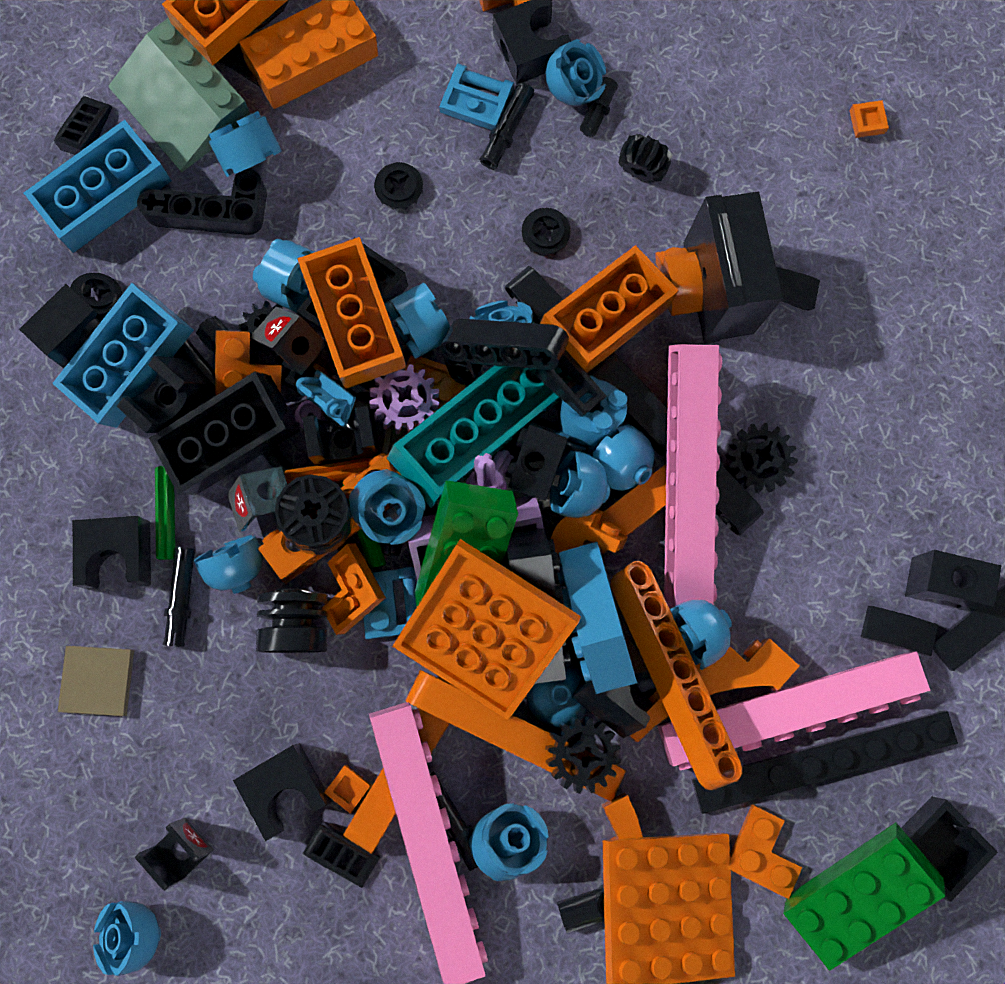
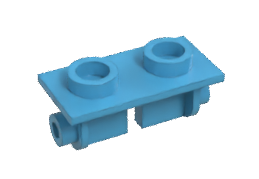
(327, 396)

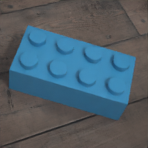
(97, 186)
(118, 355)
(599, 628)

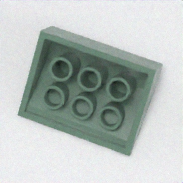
(176, 95)

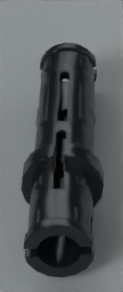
(502, 135)
(179, 597)
(459, 830)

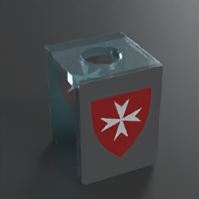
(245, 499)

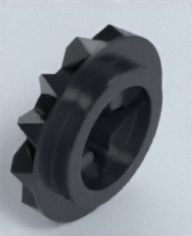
(398, 173)
(551, 219)
(103, 285)

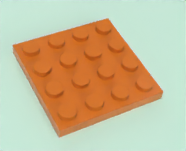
(486, 630)
(668, 909)

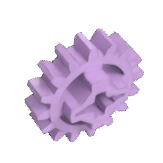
(409, 387)

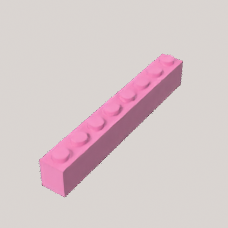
(692, 473)
(812, 704)
(427, 844)

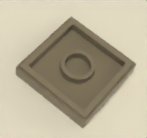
(96, 680)

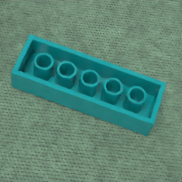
(469, 425)

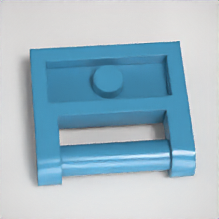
(472, 104)
(383, 618)

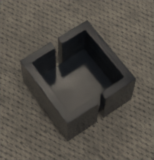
(953, 851)

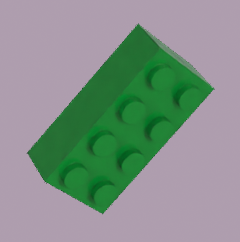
(470, 513)
(864, 896)

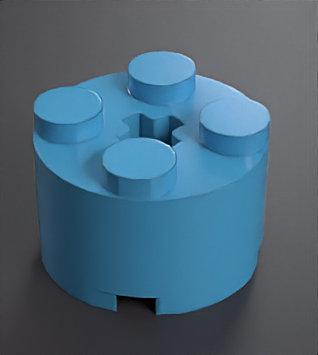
(244, 145)
(280, 274)
(418, 320)
(599, 421)
(369, 503)
(491, 845)

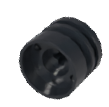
(333, 519)
(291, 622)

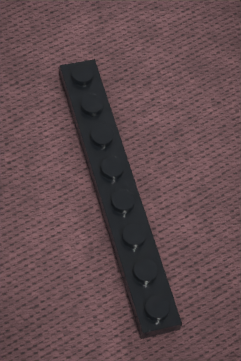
(831, 760)

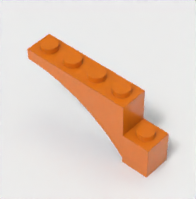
(764, 666)

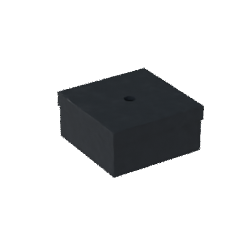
(735, 265)

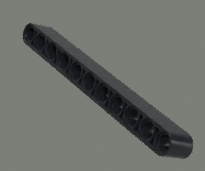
(643, 407)

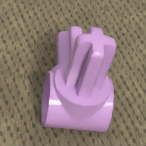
(491, 472)

